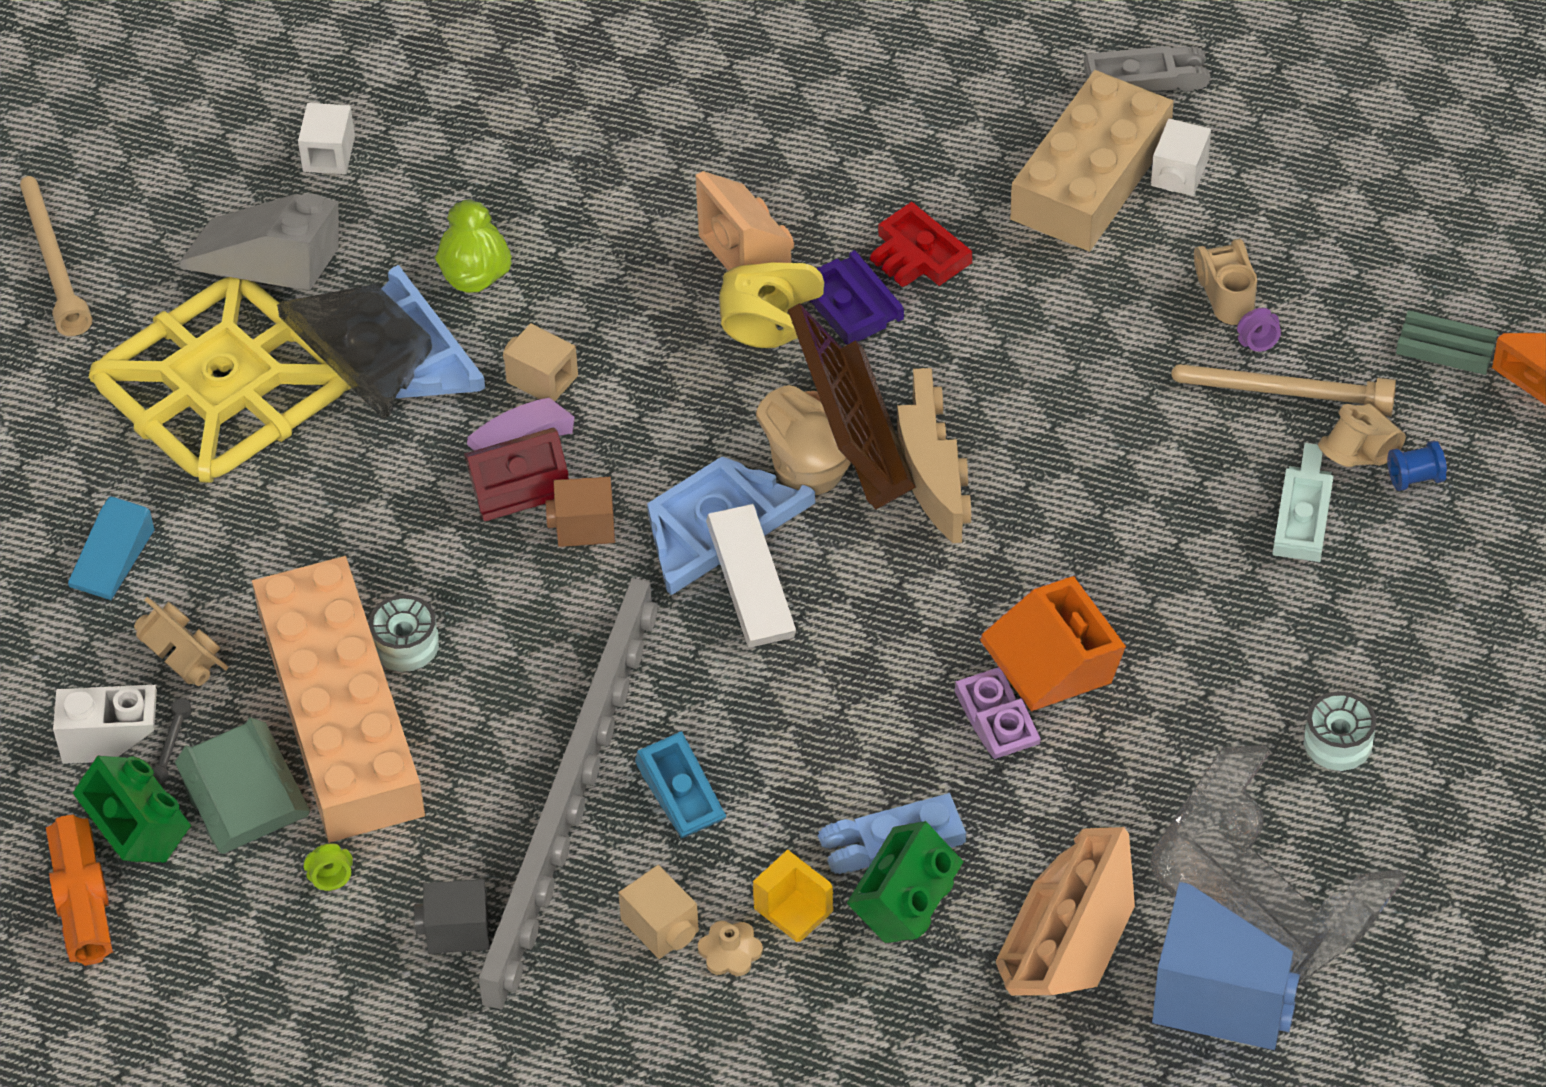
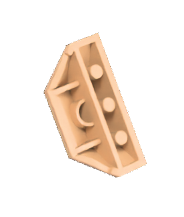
(1071, 917)

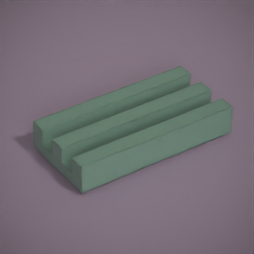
(1448, 337)

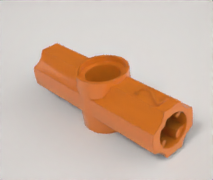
(79, 890)

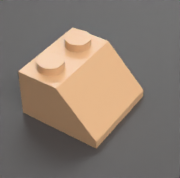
(738, 224)

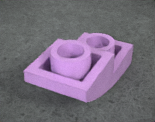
(522, 421)
(996, 714)

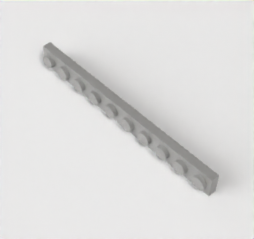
(565, 800)

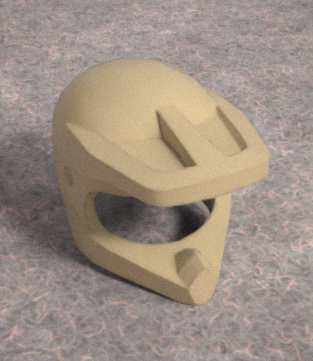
(801, 440)

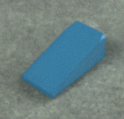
(112, 547)
(679, 784)

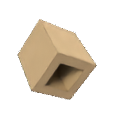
(540, 363)
(659, 912)

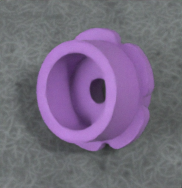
(1259, 329)

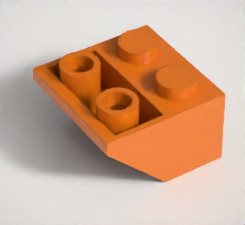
(1054, 644)

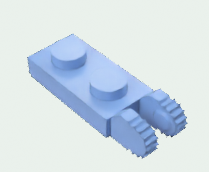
(874, 829)

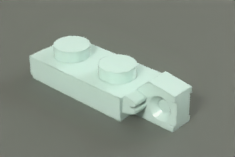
(1304, 508)

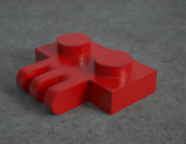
(918, 247)

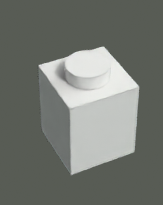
(326, 138)
(1181, 157)

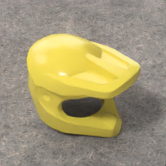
(758, 299)

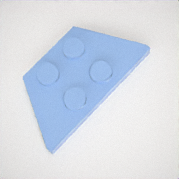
(447, 365)
(682, 511)

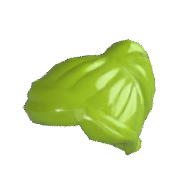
(472, 249)

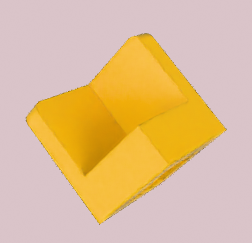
(793, 896)

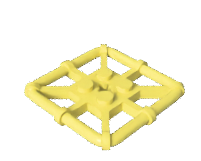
(215, 398)

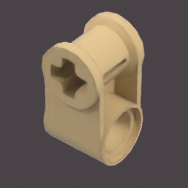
(1227, 280)
(1361, 437)

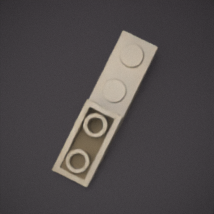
(933, 459)

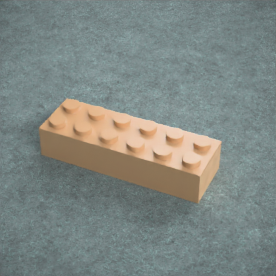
(338, 699)

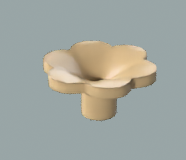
(730, 948)

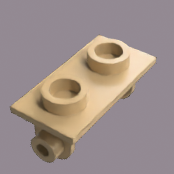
(193, 653)

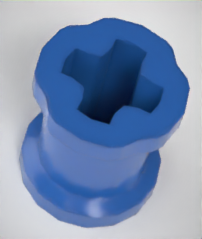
(1417, 465)

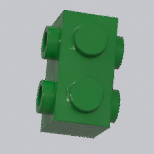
(131, 809)
(905, 882)

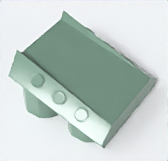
(241, 785)

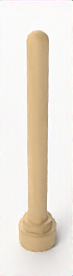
(70, 312)
(1378, 393)

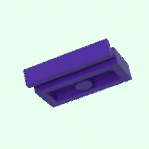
(855, 299)

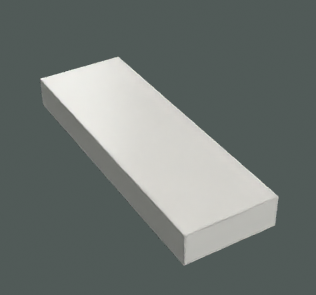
(750, 575)

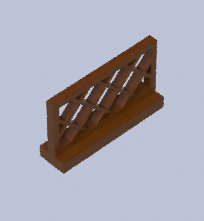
(854, 410)

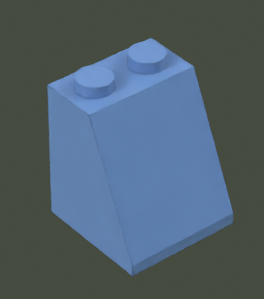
(1222, 975)

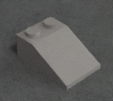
(270, 243)

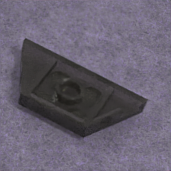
(362, 340)

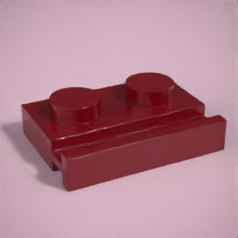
(516, 473)

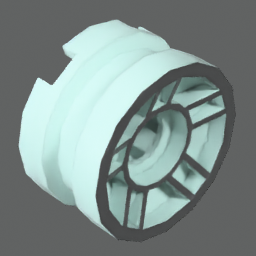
(417, 625)
(1328, 720)

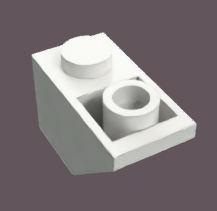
(102, 720)

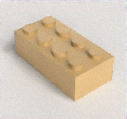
(1090, 160)

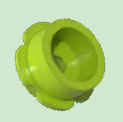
(328, 867)

